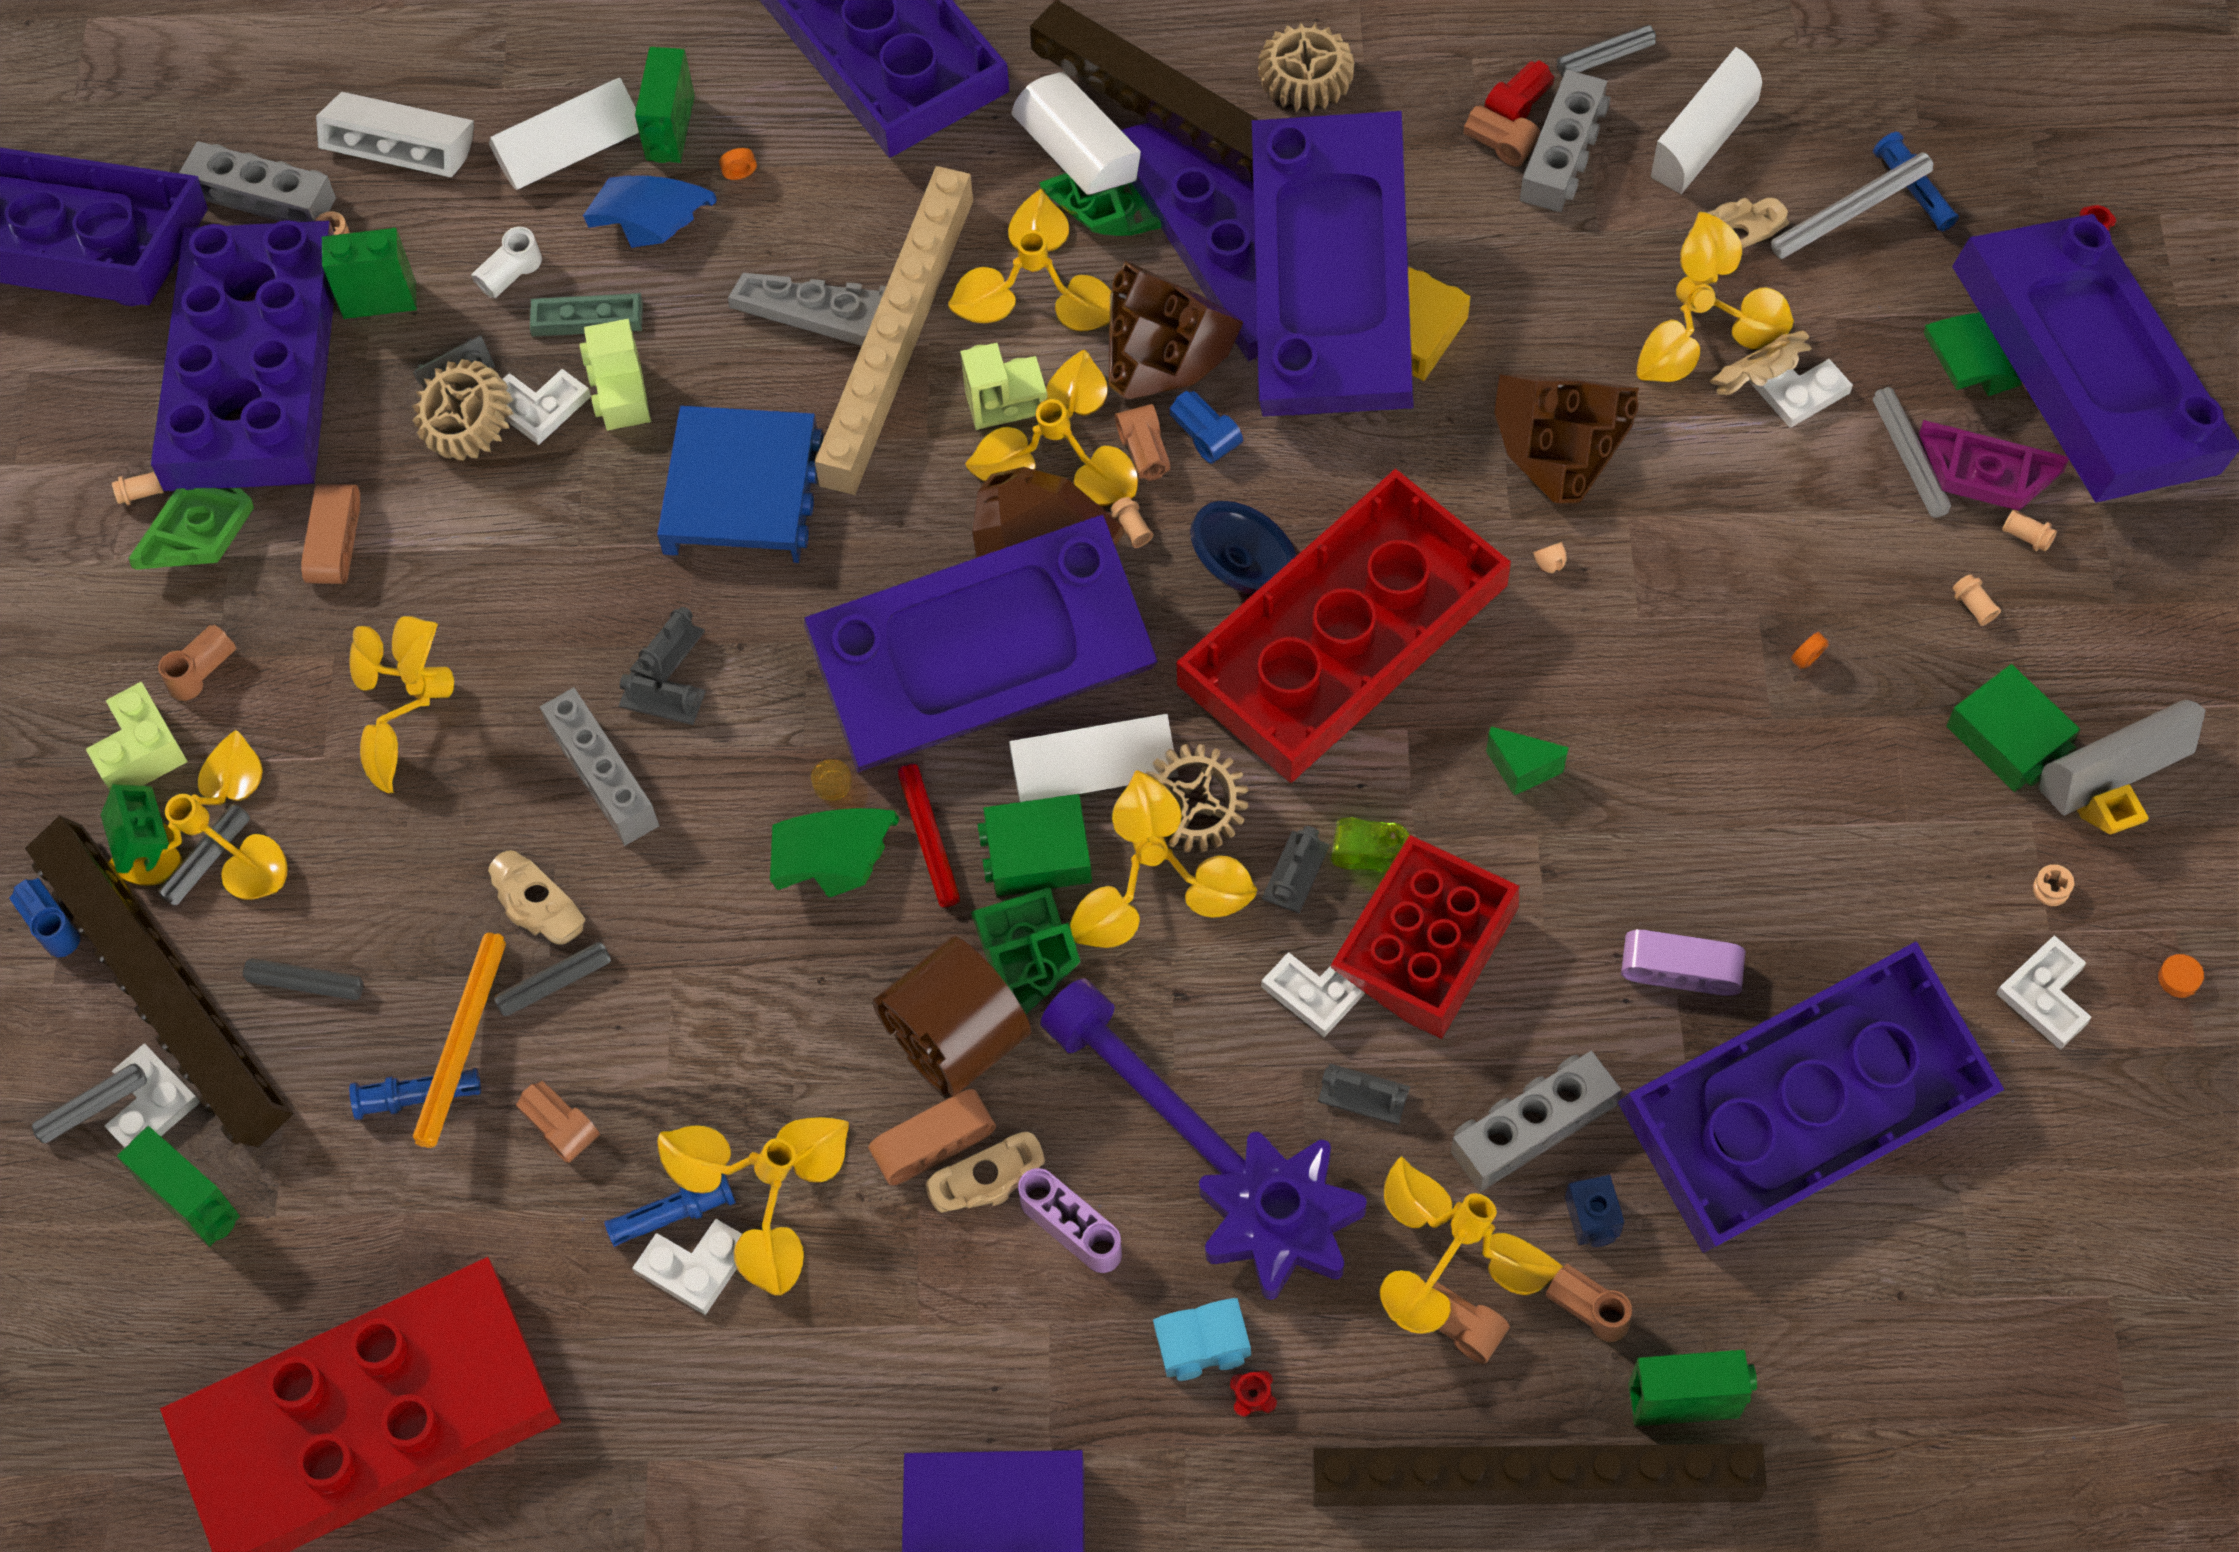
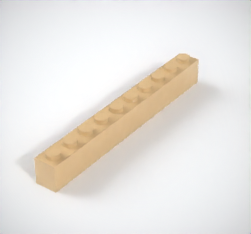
(894, 331)

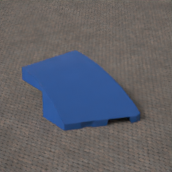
(647, 207)

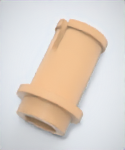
(136, 487)
(1135, 528)
(2030, 530)
(1976, 599)

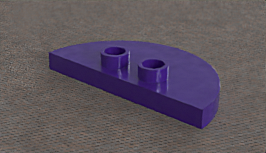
(1206, 219)

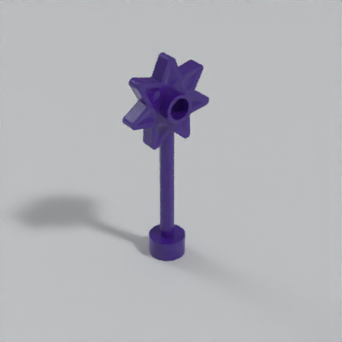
(1270, 1205)

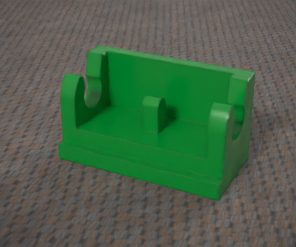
(133, 826)

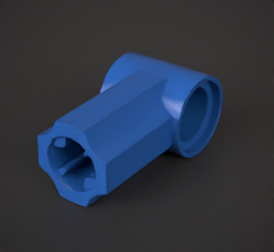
(1211, 434)
(45, 917)

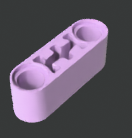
(1683, 962)
(1090, 1222)

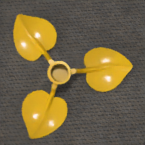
(1033, 231)
(1706, 252)
(1073, 388)
(410, 647)
(233, 773)
(1144, 817)
(810, 1145)
(1421, 1200)

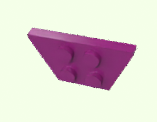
(1988, 466)

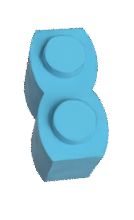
(1202, 1339)

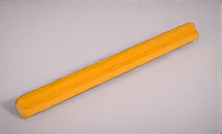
(459, 1041)

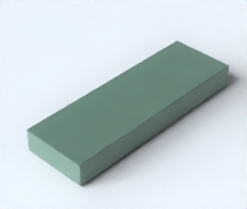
(572, 314)

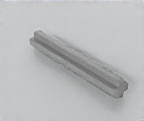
(1911, 452)

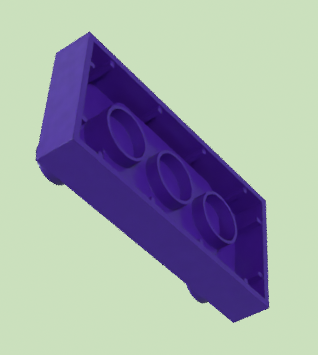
(92, 225)
(1331, 264)
(2095, 357)
(979, 643)
(1809, 1096)

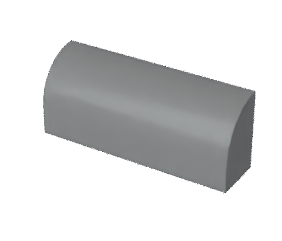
(2123, 756)

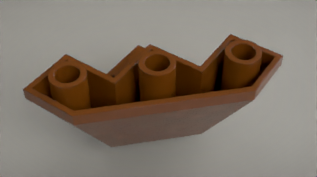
(1163, 334)
(1563, 429)
(1028, 504)

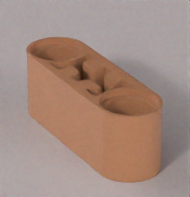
(330, 534)
(932, 1137)

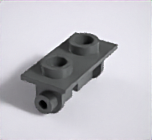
(472, 350)
(668, 647)
(663, 700)
(1296, 870)
(1363, 1094)

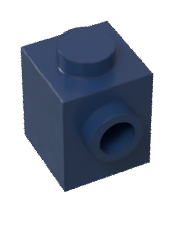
(1594, 1211)

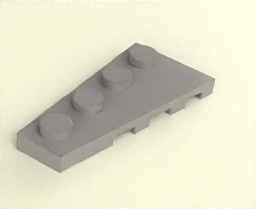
(811, 305)

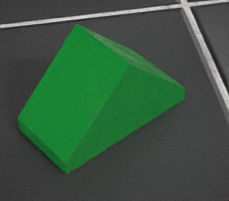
(1524, 759)

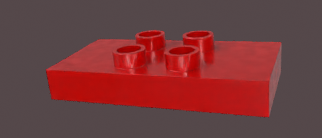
(1342, 625)
(360, 1415)

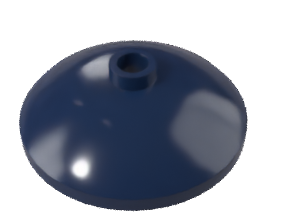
(1239, 545)

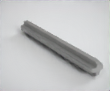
(1852, 205)

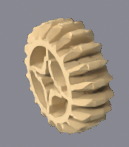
(1306, 67)
(480, 411)
(1210, 804)

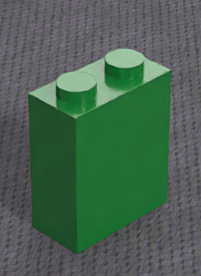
(664, 104)
(369, 273)
(2013, 728)
(1035, 845)
(179, 1186)
(1691, 1387)

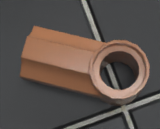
(1510, 139)
(1141, 433)
(187, 668)
(562, 1128)
(1588, 1300)
(1473, 1329)

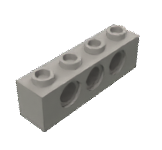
(1564, 141)
(259, 184)
(599, 766)
(1488, 1162)

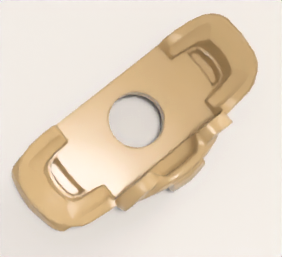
(1759, 220)
(1763, 364)
(553, 917)
(957, 1188)

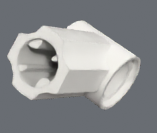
(508, 262)

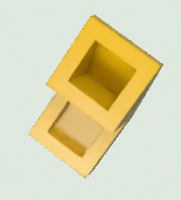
(2114, 810)

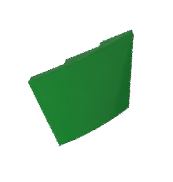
(1104, 211)
(1971, 353)
(830, 846)
(1027, 945)

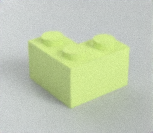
(617, 372)
(1000, 390)
(142, 747)

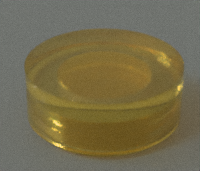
(831, 779)

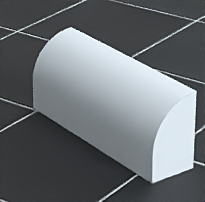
(1707, 121)
(1076, 133)
(395, 134)
(565, 134)
(1089, 757)

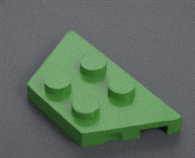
(193, 528)

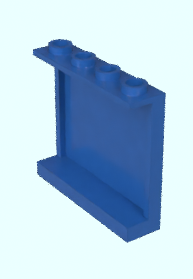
(740, 479)

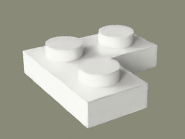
(1804, 395)
(548, 408)
(2037, 993)
(1312, 998)
(157, 1103)
(693, 1276)

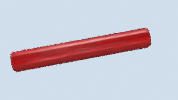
(928, 836)

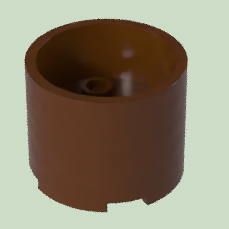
(952, 1016)

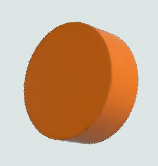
(737, 163)
(1810, 650)
(2181, 975)

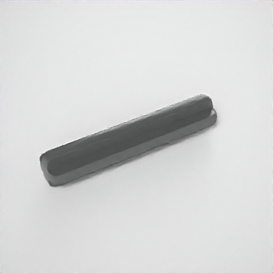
(1607, 50)
(203, 856)
(303, 979)
(552, 979)
(89, 1103)

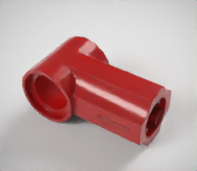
(1521, 92)

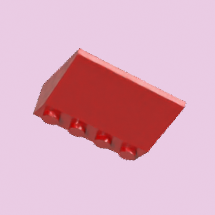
(1427, 934)

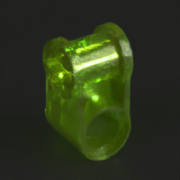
(1366, 844)

